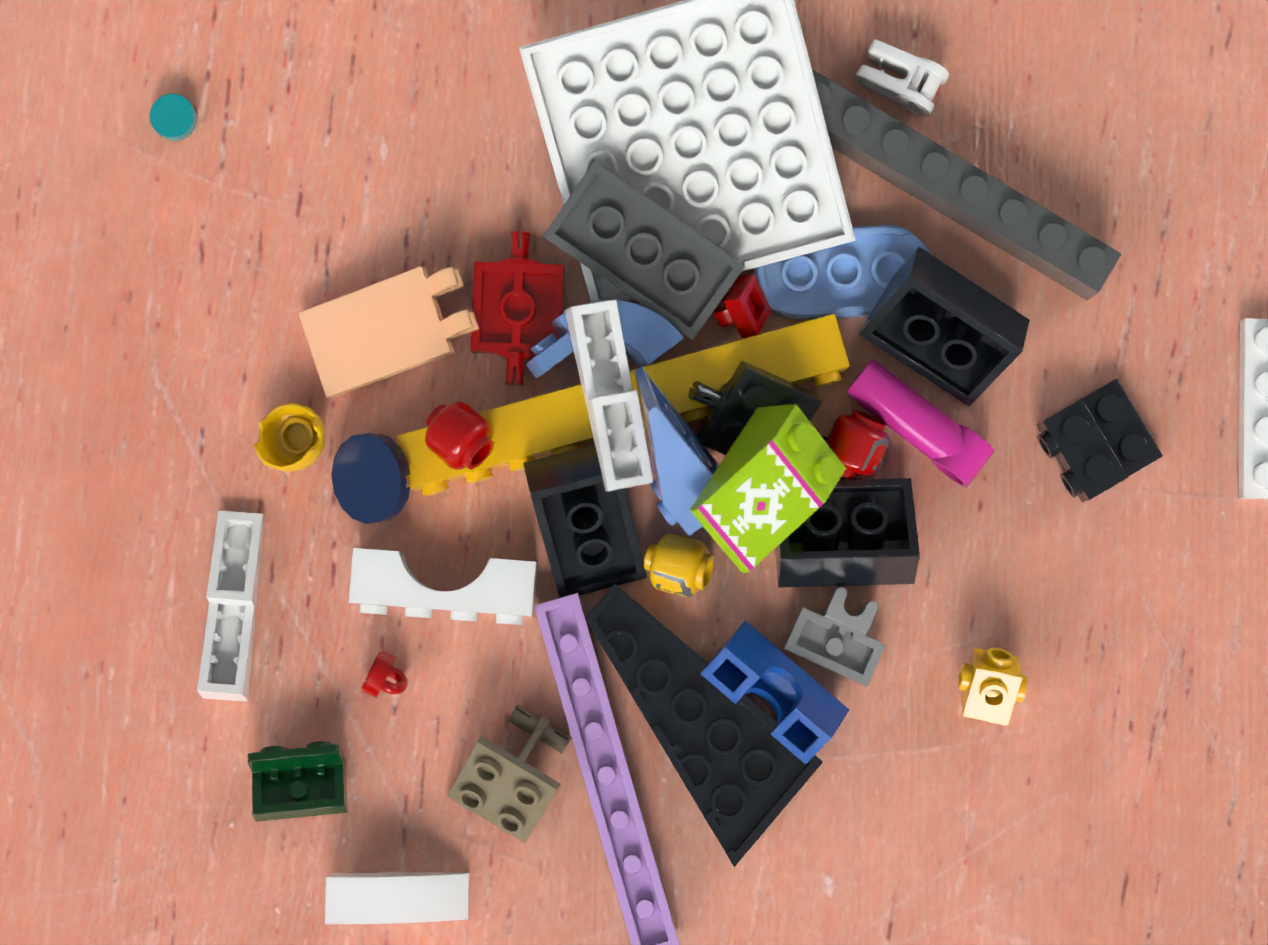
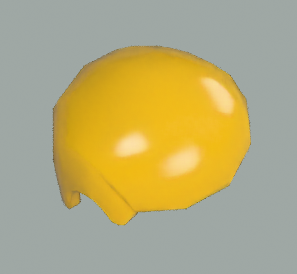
(290, 438)

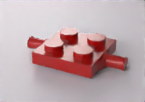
(515, 306)

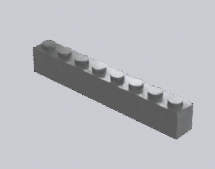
(964, 192)

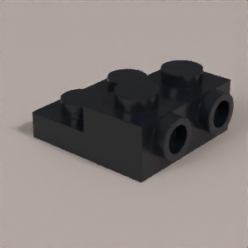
(1098, 441)

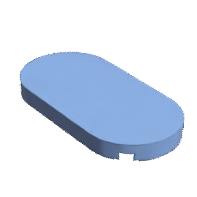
(839, 278)

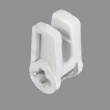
(904, 90)

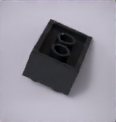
(582, 524)

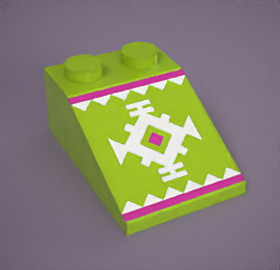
(767, 484)

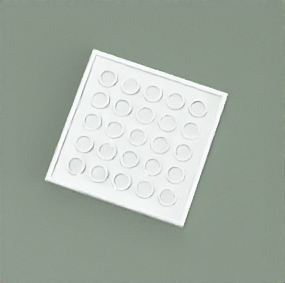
(703, 115)

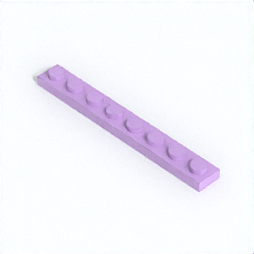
(605, 772)

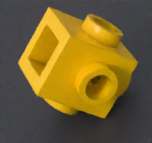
(991, 685)

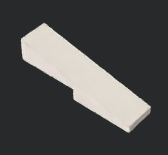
(609, 394)
(232, 606)

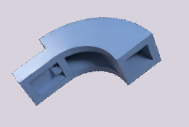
(643, 331)

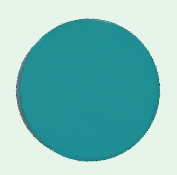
(173, 117)

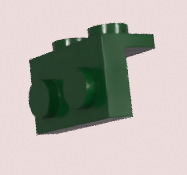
(298, 781)

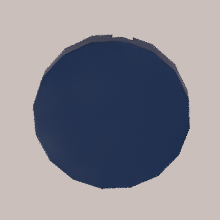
(370, 478)

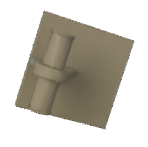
(506, 787)

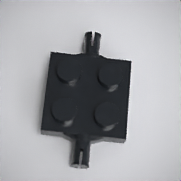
(740, 397)

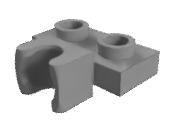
(838, 638)

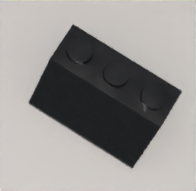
(945, 327)
(854, 538)

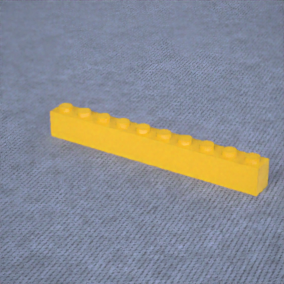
(561, 419)

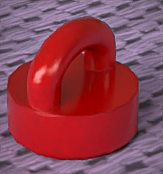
(378, 673)

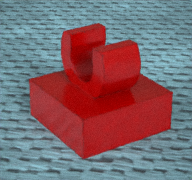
(744, 307)

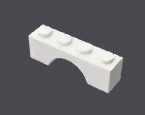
(385, 580)

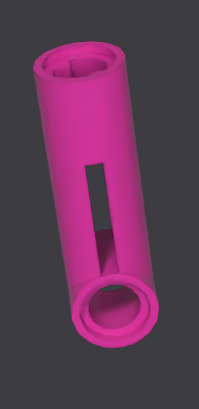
(950, 446)

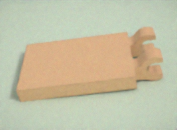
(384, 329)

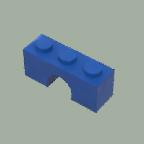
(803, 707)

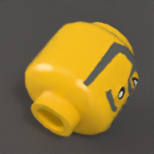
(679, 565)

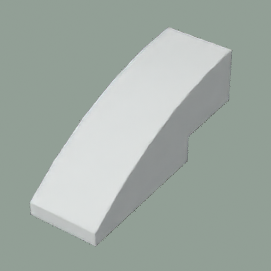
(396, 897)

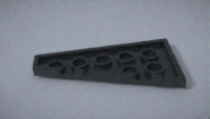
(716, 746)

